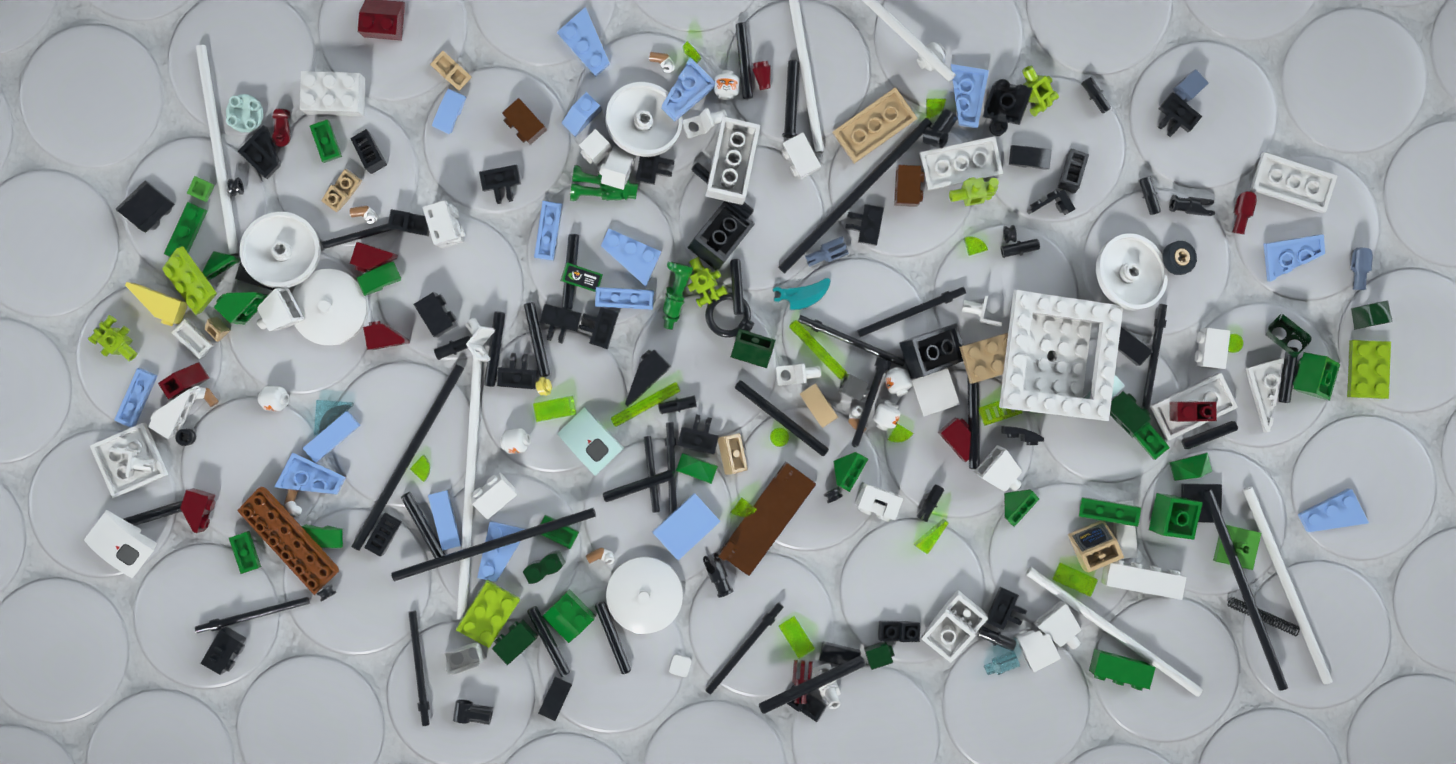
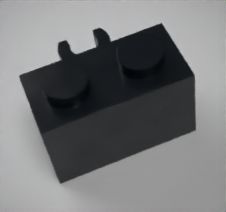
(223, 651)

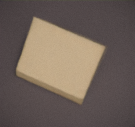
(216, 328)

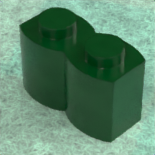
(540, 568)

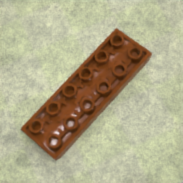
(288, 540)

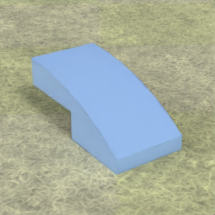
(448, 111)

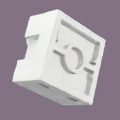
(444, 224)
(879, 501)

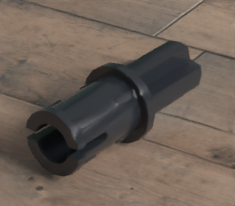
(1096, 94)
(1150, 195)
(1020, 248)
(451, 348)
(677, 405)
(931, 502)
(996, 638)

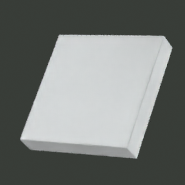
(935, 392)

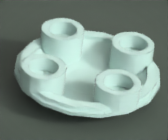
(244, 113)

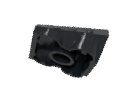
(1007, 102)
(145, 207)

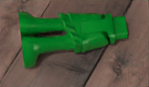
(604, 191)
(674, 294)

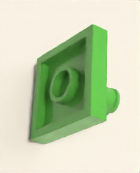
(1245, 544)

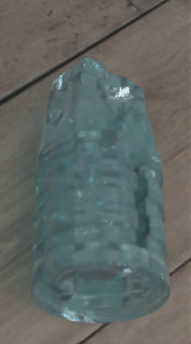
(1002, 663)

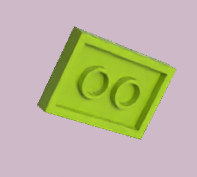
(189, 280)
(1369, 369)
(487, 614)

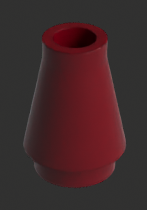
(762, 73)

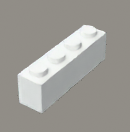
(1144, 580)

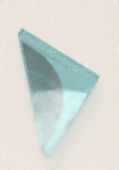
(328, 412)

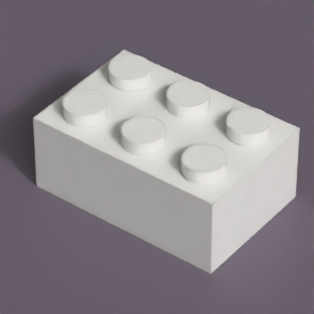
(332, 93)

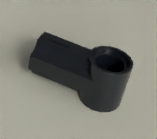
(938, 133)
(468, 712)

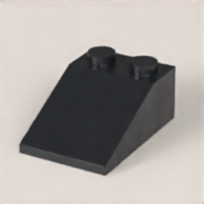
(721, 235)
(932, 351)
(648, 372)

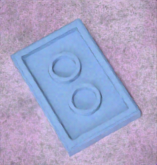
(686, 526)

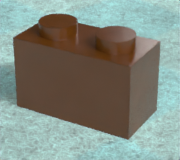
(524, 121)
(907, 185)

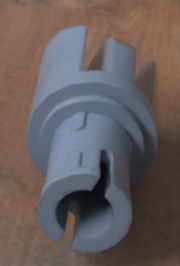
(829, 252)
(1361, 265)

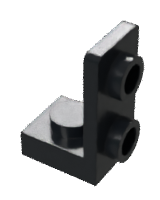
(1062, 203)

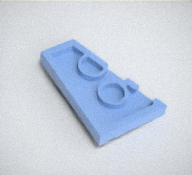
(584, 42)
(688, 90)
(969, 93)
(1291, 253)
(632, 254)
(308, 476)
(1335, 512)
(495, 561)

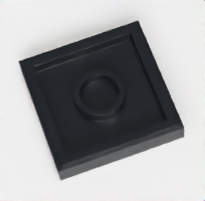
(1195, 492)

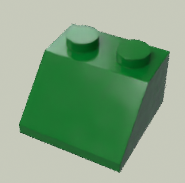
(239, 307)
(1316, 375)
(1175, 516)
(569, 616)

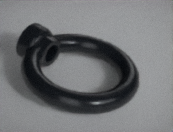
(745, 324)

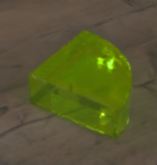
(690, 51)
(934, 107)
(974, 245)
(899, 434)
(421, 468)
(743, 508)

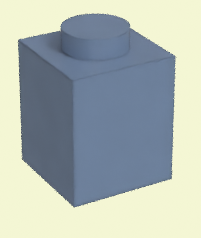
(1190, 86)

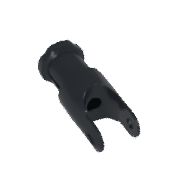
(1191, 205)
(718, 576)

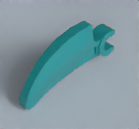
(803, 296)

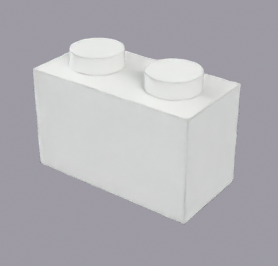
(595, 148)
(800, 156)
(617, 167)
(1212, 348)
(493, 495)

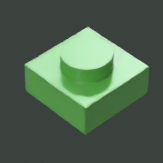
(200, 189)

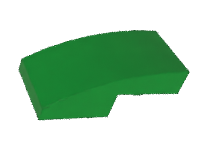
(378, 278)
(326, 536)

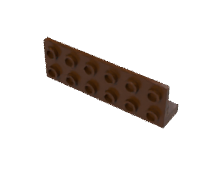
(773, 513)

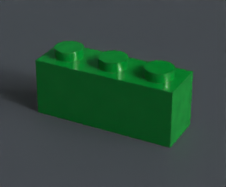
(1121, 669)

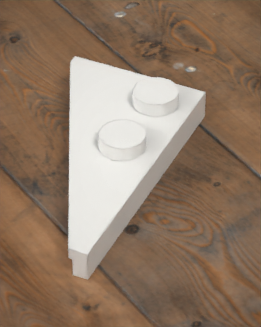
(1264, 385)

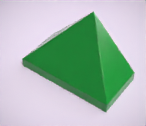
(219, 263)
(1191, 467)
(696, 468)
(848, 469)
(1018, 505)

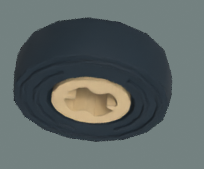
(1187, 260)

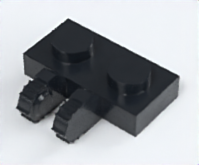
(1180, 113)
(649, 169)
(500, 178)
(870, 224)
(560, 318)
(603, 327)
(517, 377)
(697, 439)
(1002, 609)

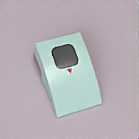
(590, 441)

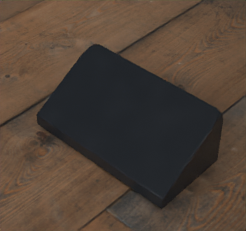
(837, 653)

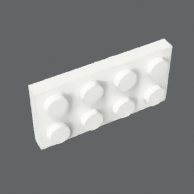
(959, 162)
(1293, 182)
(1209, 390)

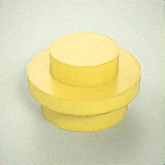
(544, 386)

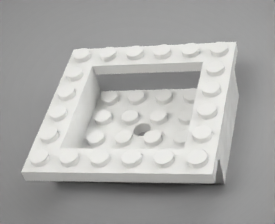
(1062, 326)

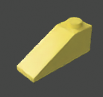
(160, 305)

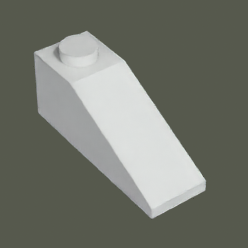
(171, 417)

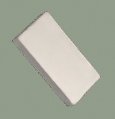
(192, 339)

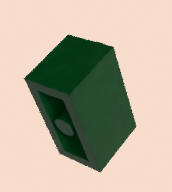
(753, 348)
(1129, 414)
(514, 642)

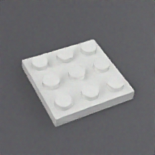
(114, 464)

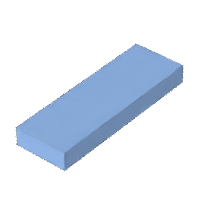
(548, 230)
(624, 298)
(135, 397)
(331, 436)
(444, 520)

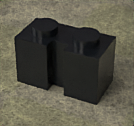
(435, 315)

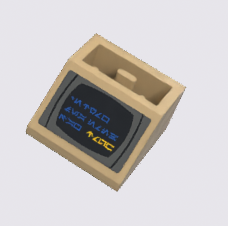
(1095, 546)

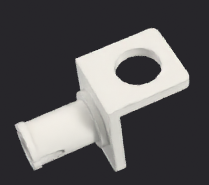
(704, 121)
(979, 309)
(479, 337)
(798, 374)
(133, 462)
(830, 690)

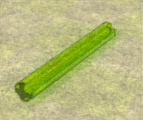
(817, 349)
(645, 404)

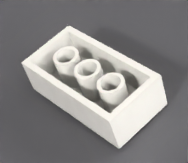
(732, 160)

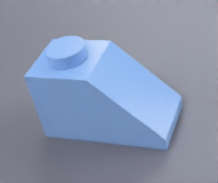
(581, 114)

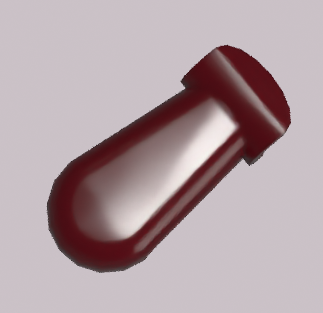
(281, 134)

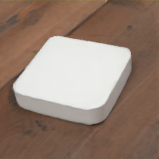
(680, 665)

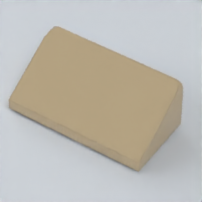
(732, 454)

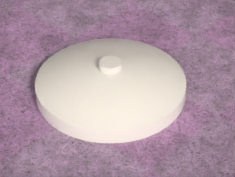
(638, 122)
(280, 250)
(1131, 272)
(331, 307)
(644, 594)

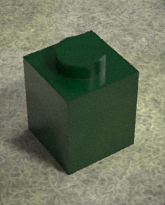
(879, 655)

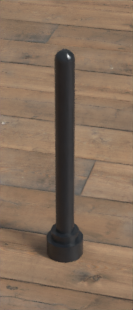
(881, 368)

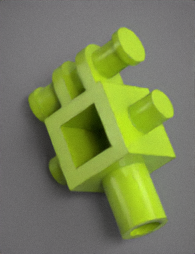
(1042, 91)
(974, 191)
(703, 281)
(113, 339)

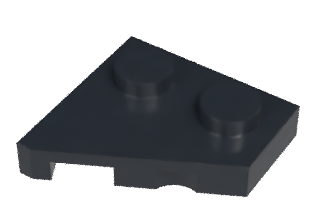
(261, 152)

